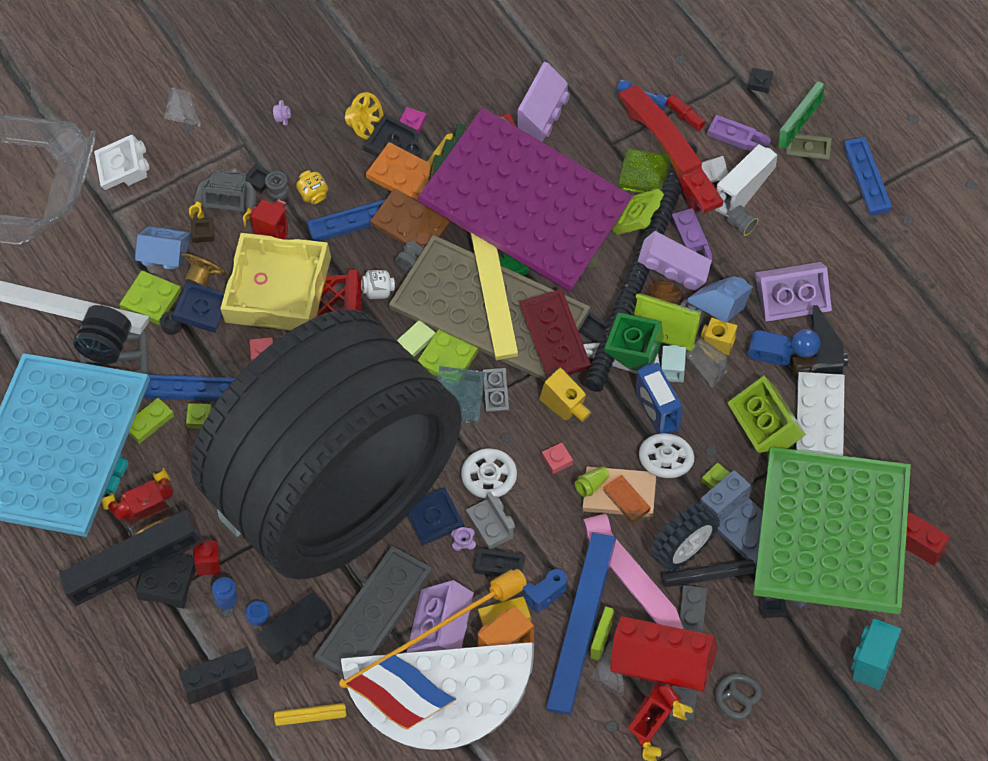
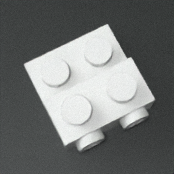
(121, 162)

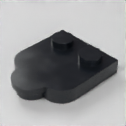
(396, 133)

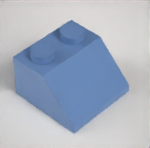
(162, 247)
(722, 298)

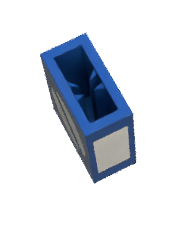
(658, 399)

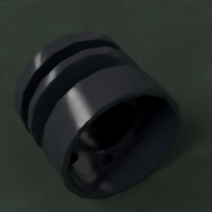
(102, 334)

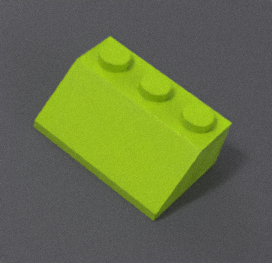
(766, 416)

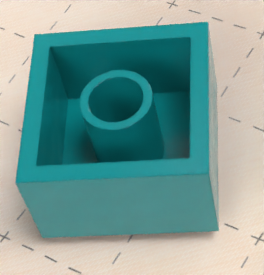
(875, 653)

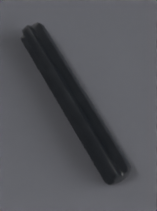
(708, 573)

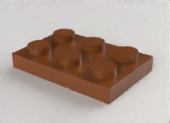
(408, 220)

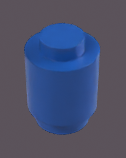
(224, 593)

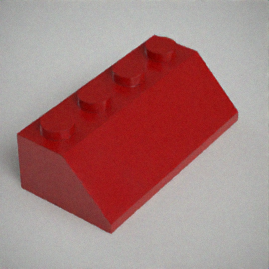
(663, 654)

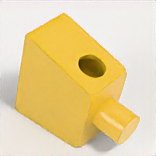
(564, 396)

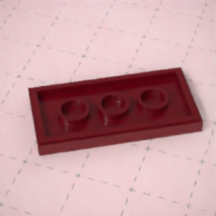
(554, 333)

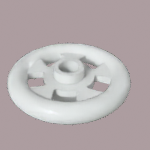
(489, 455)
(666, 455)

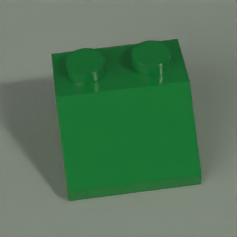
(634, 340)

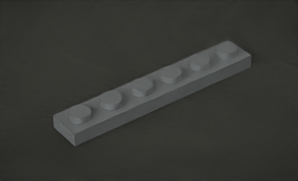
(692, 619)

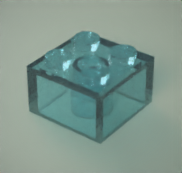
(466, 387)

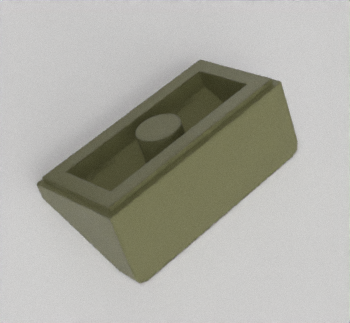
(810, 147)

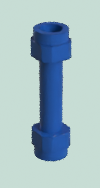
(659, 99)

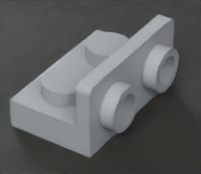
(491, 521)

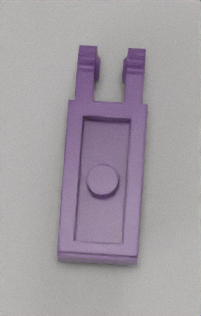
(736, 134)
(691, 232)

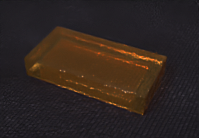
(626, 499)

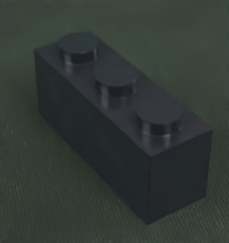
(294, 628)
(218, 675)

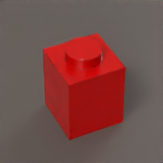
(207, 558)

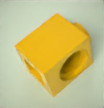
(726, 330)

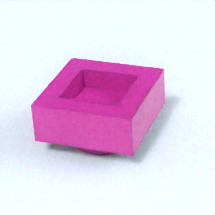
(414, 118)

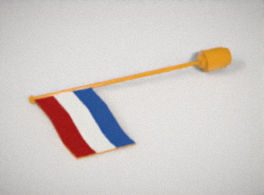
(400, 688)

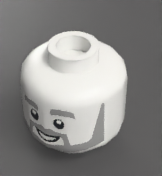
(377, 284)

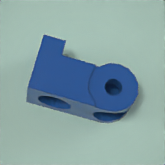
(546, 591)

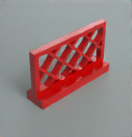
(351, 291)

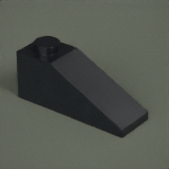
(831, 355)

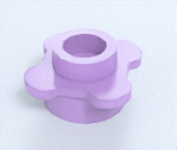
(281, 113)
(460, 533)

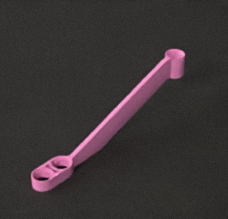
(634, 577)

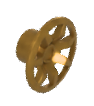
(198, 271)

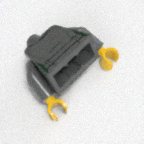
(225, 191)

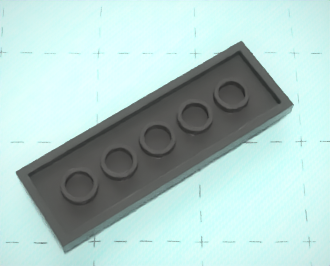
(374, 610)

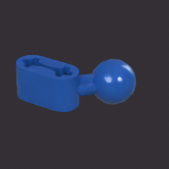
(778, 348)

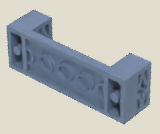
(738, 516)

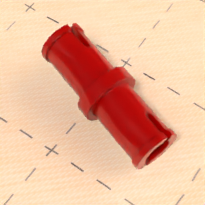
(685, 112)

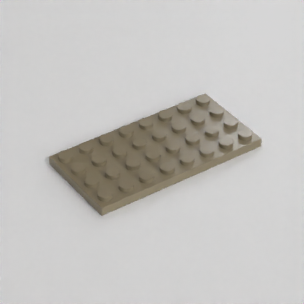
(448, 297)

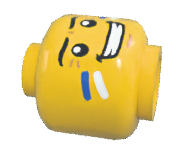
(312, 187)

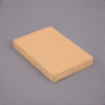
(641, 481)

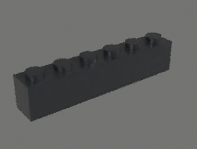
(130, 558)

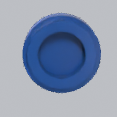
(257, 613)

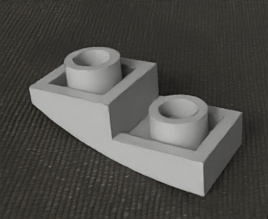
(496, 390)

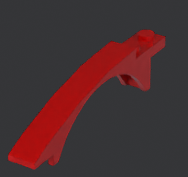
(694, 182)

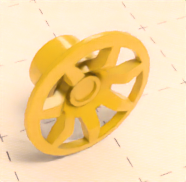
(361, 115)

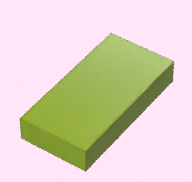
(602, 633)

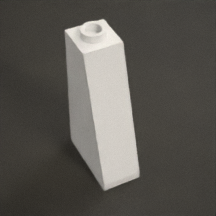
(745, 179)

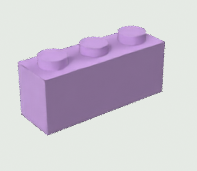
(674, 261)

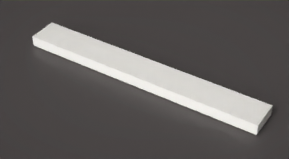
(60, 304)

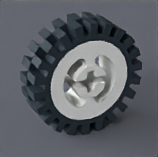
(685, 537)

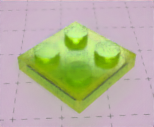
(643, 171)

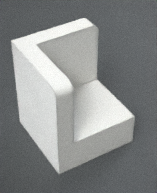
(715, 169)

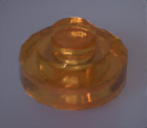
(665, 291)

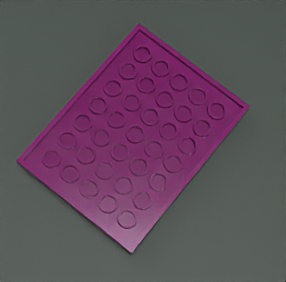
(525, 199)

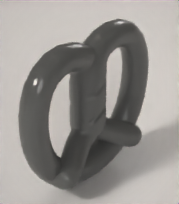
(737, 695)

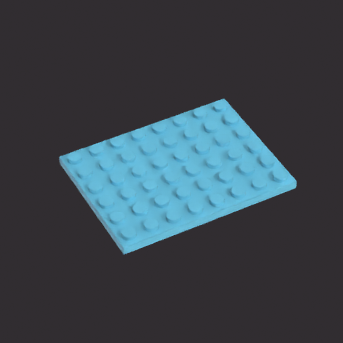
(62, 440)

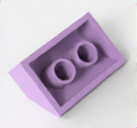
(543, 103)
(793, 291)
(435, 606)

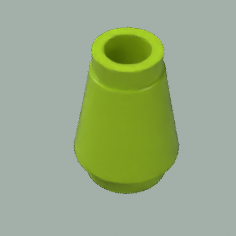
(590, 482)

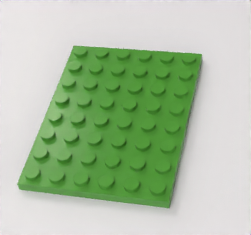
(833, 530)

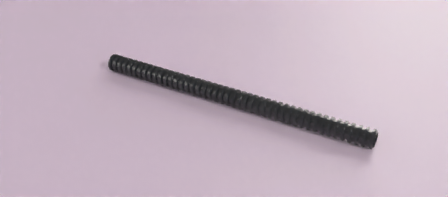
(634, 279)

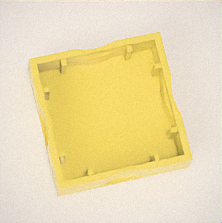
(293, 287)

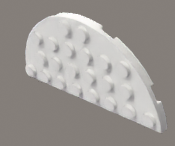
(482, 679)

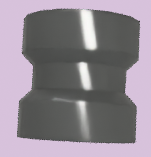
(277, 186)
(742, 220)
(409, 256)

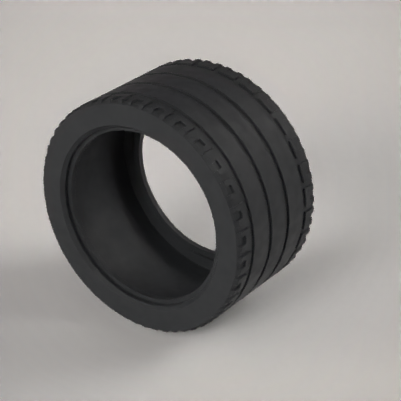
(325, 443)

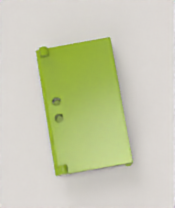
(677, 321)

